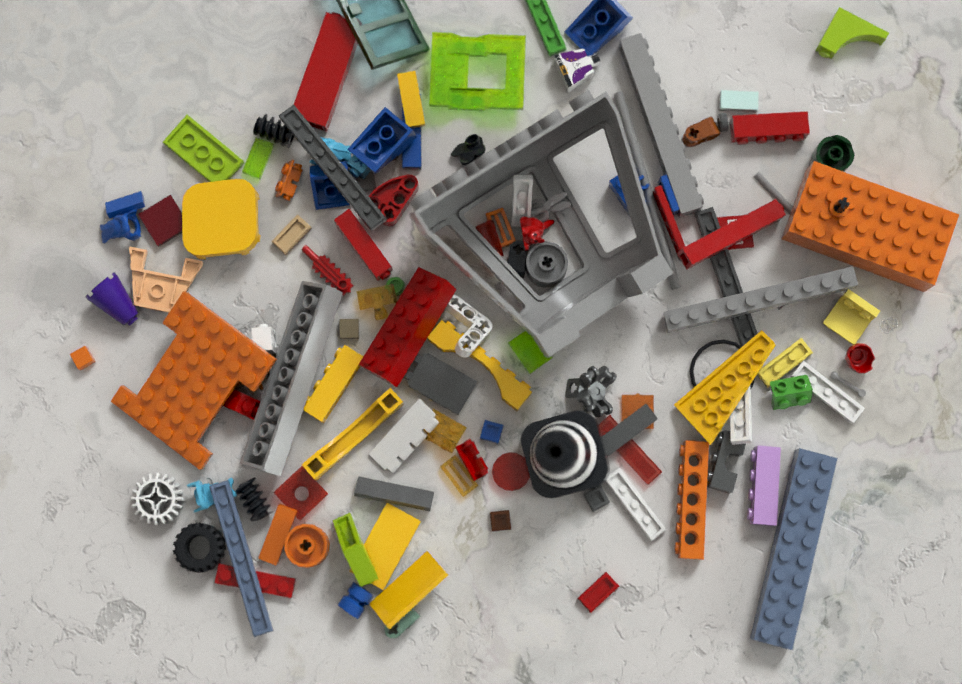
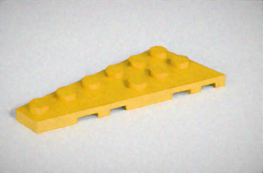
(718, 394)

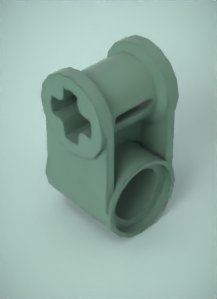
(404, 623)

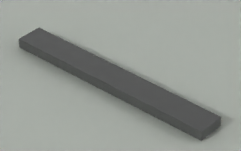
(332, 168)
(726, 275)

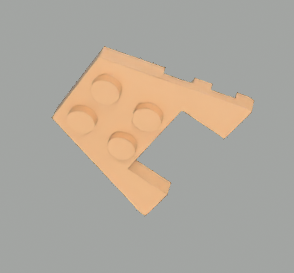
(156, 289)

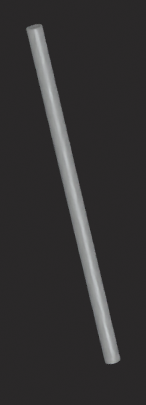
(648, 194)

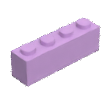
(764, 485)

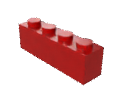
(769, 127)

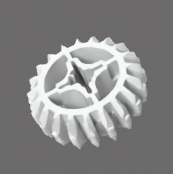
(140, 498)

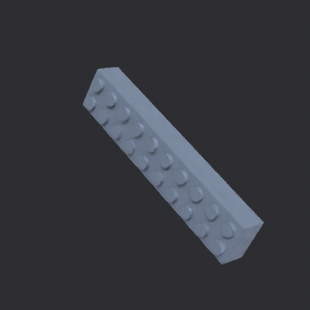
(793, 549)

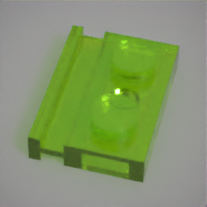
(528, 352)

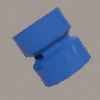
(355, 600)

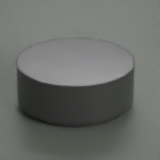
(722, 121)

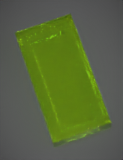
(258, 158)

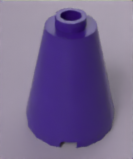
(114, 300)

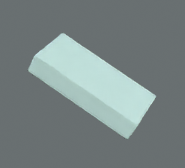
(739, 100)

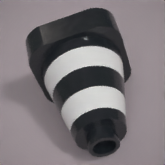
(582, 459)

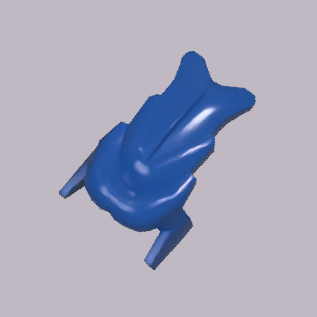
(120, 228)

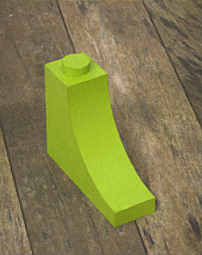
(846, 29)
(355, 550)

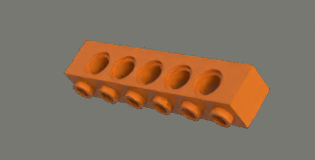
(698, 510)

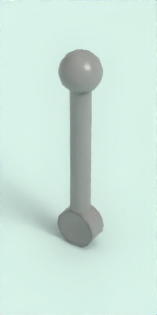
(861, 392)

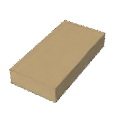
(291, 234)

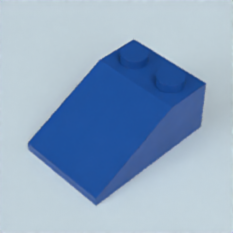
(598, 25)
(382, 141)

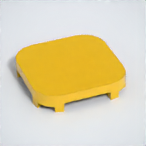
(220, 218)

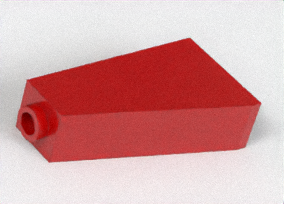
(363, 245)

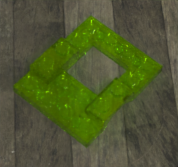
(450, 72)

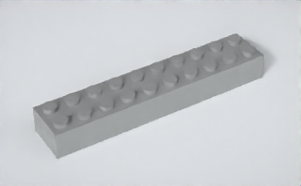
(291, 378)

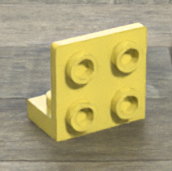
(850, 316)

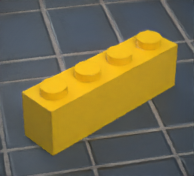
(333, 384)

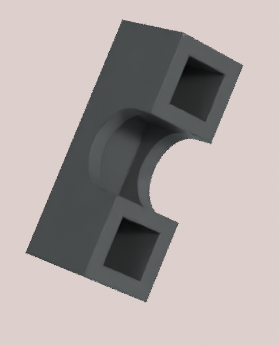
(720, 477)

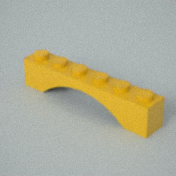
(511, 390)
(354, 434)

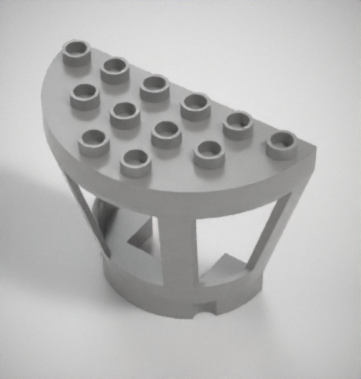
(604, 277)

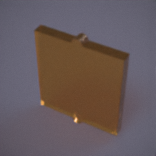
(632, 403)

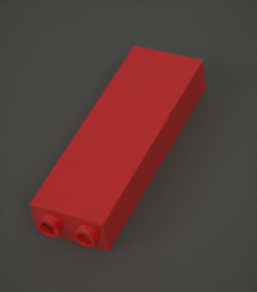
(326, 71)

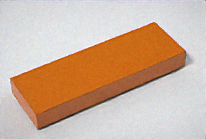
(277, 534)

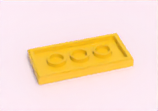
(389, 541)
(408, 589)

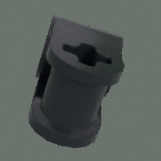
(516, 261)

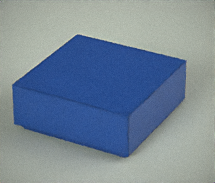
(491, 431)

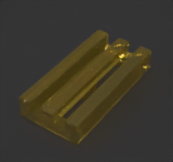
(448, 462)

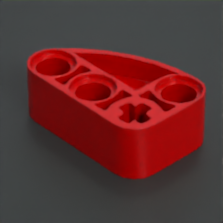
(390, 190)

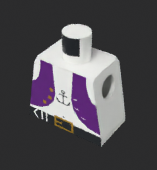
(575, 67)

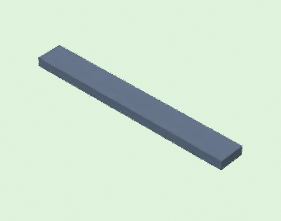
(241, 558)

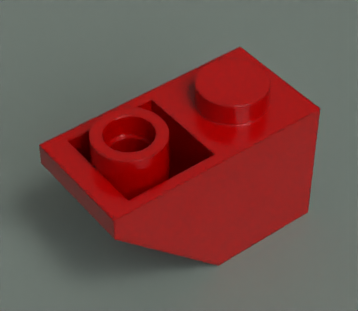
(242, 404)

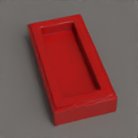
(598, 592)

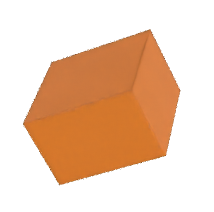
(82, 357)

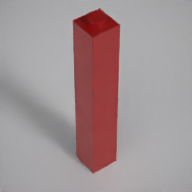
(731, 234)

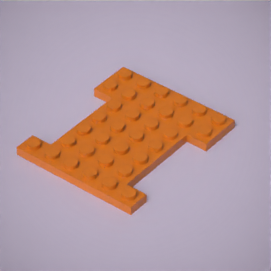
(194, 378)

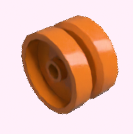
(295, 544)

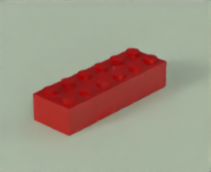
(407, 326)

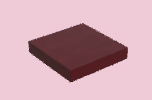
(163, 220)

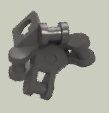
(592, 391)

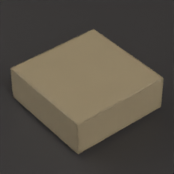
(349, 328)

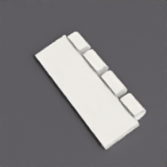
(406, 430)

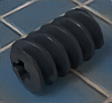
(273, 131)
(253, 500)

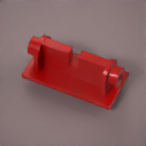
(475, 466)

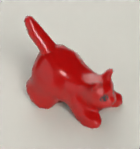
(533, 230)

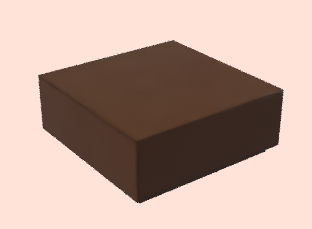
(500, 520)

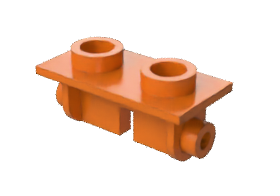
(285, 187)

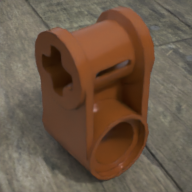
(703, 131)

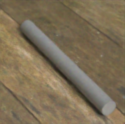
(776, 195)

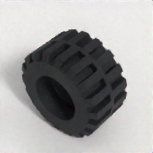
(183, 542)

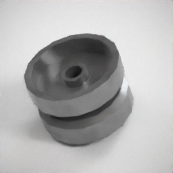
(546, 253)

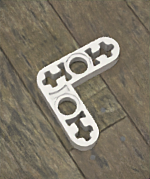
(473, 324)

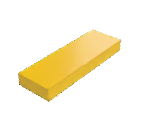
(411, 99)

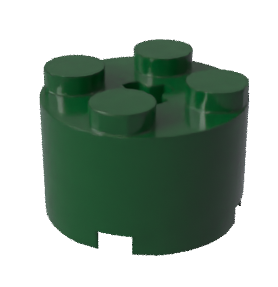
(839, 147)

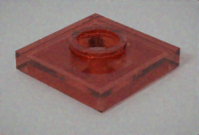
(287, 490)

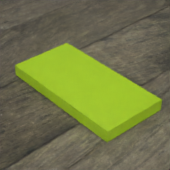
(202, 151)

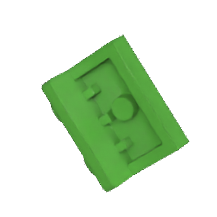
(791, 392)

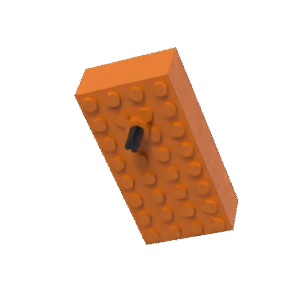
(870, 226)

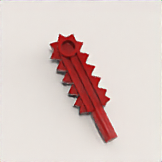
(328, 270)

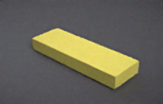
(784, 362)

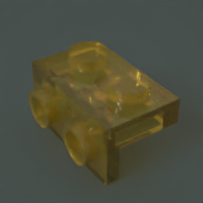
(446, 433)

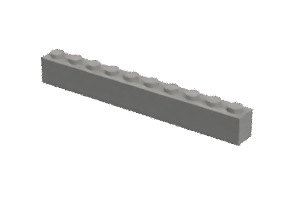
(660, 124)
(760, 299)

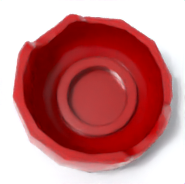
(860, 358)

